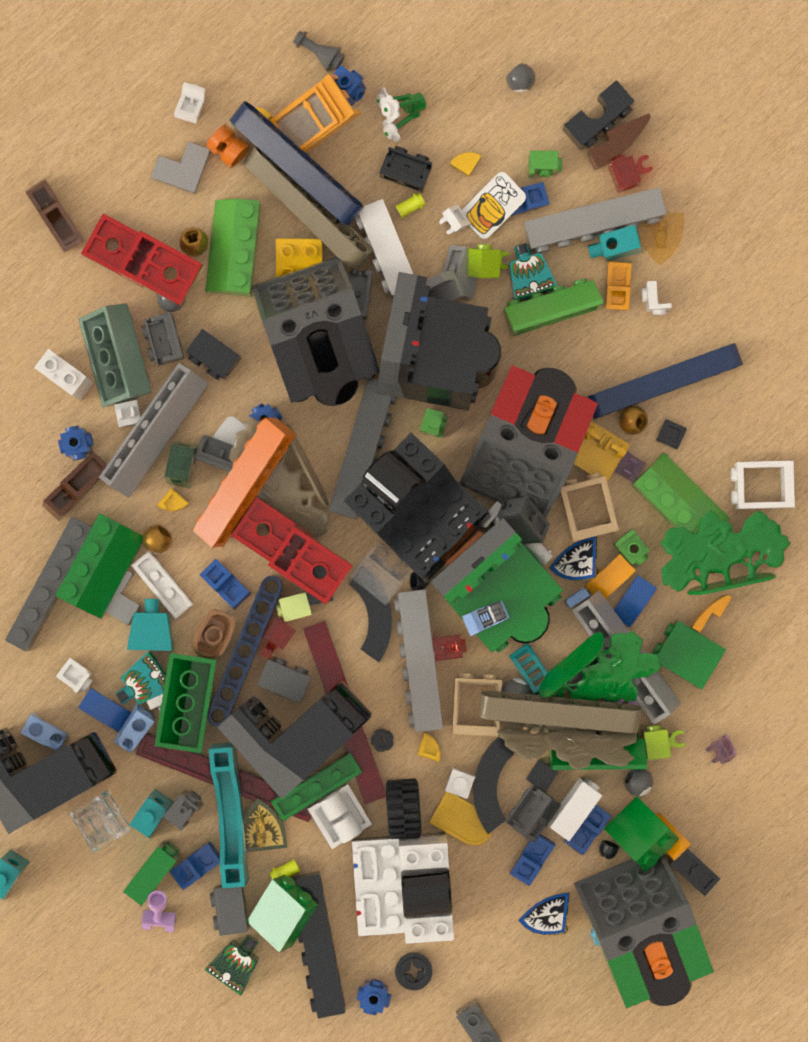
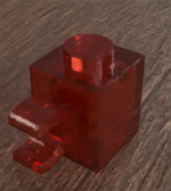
(627, 173)
(278, 635)
(448, 647)

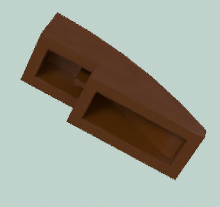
(617, 142)
(54, 215)
(74, 486)

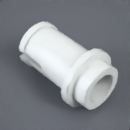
(539, 552)

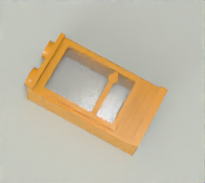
(316, 114)

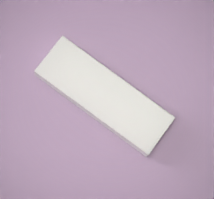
(162, 584)

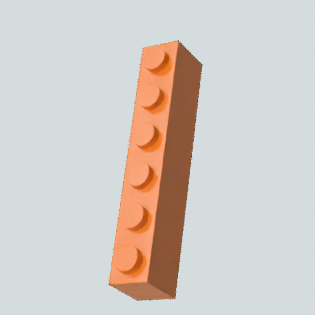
(244, 482)

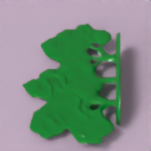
(718, 548)
(609, 677)

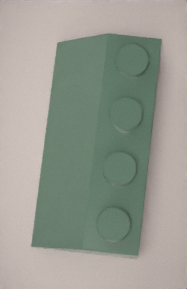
(114, 354)

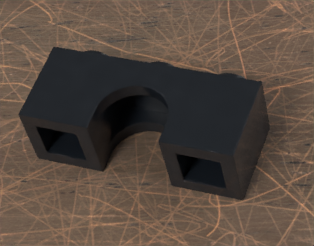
(584, 130)

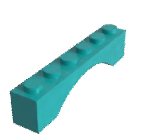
(230, 815)

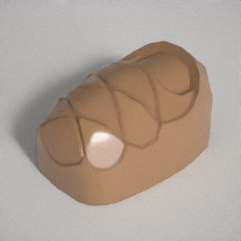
(213, 634)

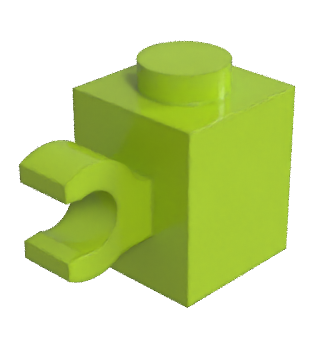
(485, 261)
(658, 743)

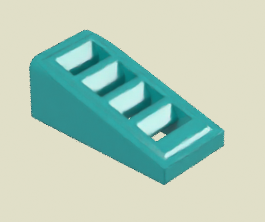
(521, 652)

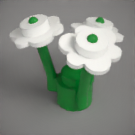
(389, 105)

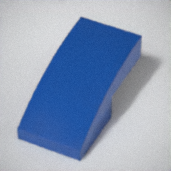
(535, 198)
(225, 584)
(634, 600)
(104, 709)
(588, 830)
(532, 859)
(196, 865)

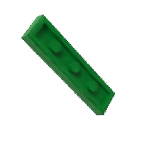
(317, 786)

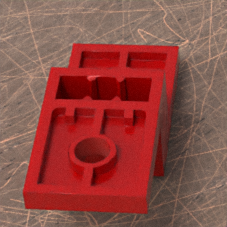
(142, 259)
(291, 550)

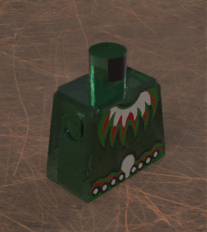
(181, 464)
(235, 964)

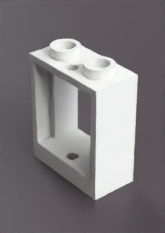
(64, 374)
(786, 479)
(575, 808)

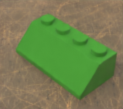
(233, 247)
(552, 307)
(675, 495)

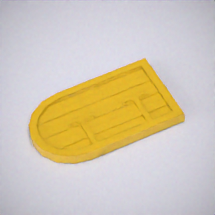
(459, 820)

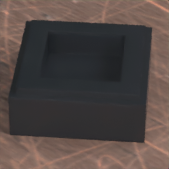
(671, 434)
(541, 775)

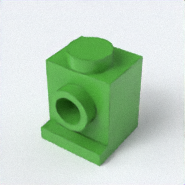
(544, 163)
(433, 423)
(623, 546)

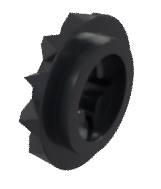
(407, 980)

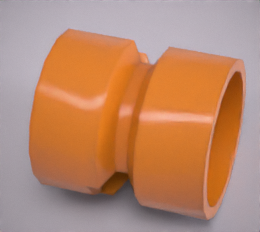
(228, 146)

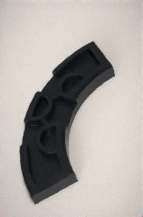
(379, 623)
(486, 784)

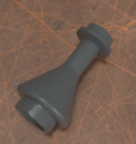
(329, 56)

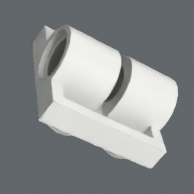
(339, 816)

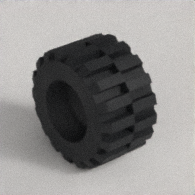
(403, 808)

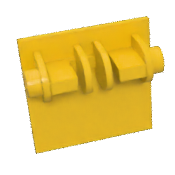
(297, 254)
(600, 451)

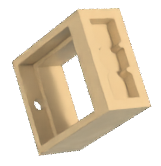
(596, 530)
(473, 729)

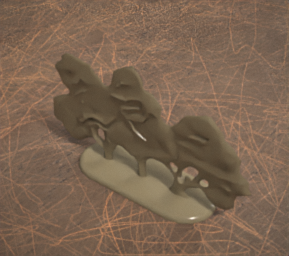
(283, 486)
(571, 744)

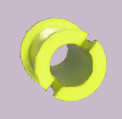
(410, 205)
(289, 869)

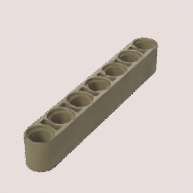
(333, 233)
(559, 711)

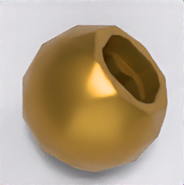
(193, 242)
(633, 420)
(157, 539)

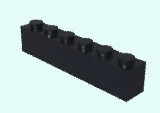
(320, 952)

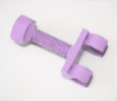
(156, 917)

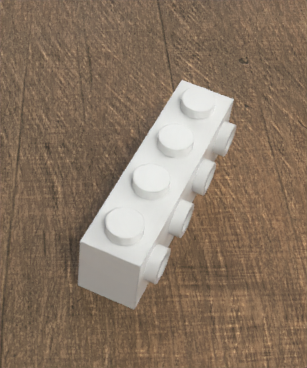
(384, 243)

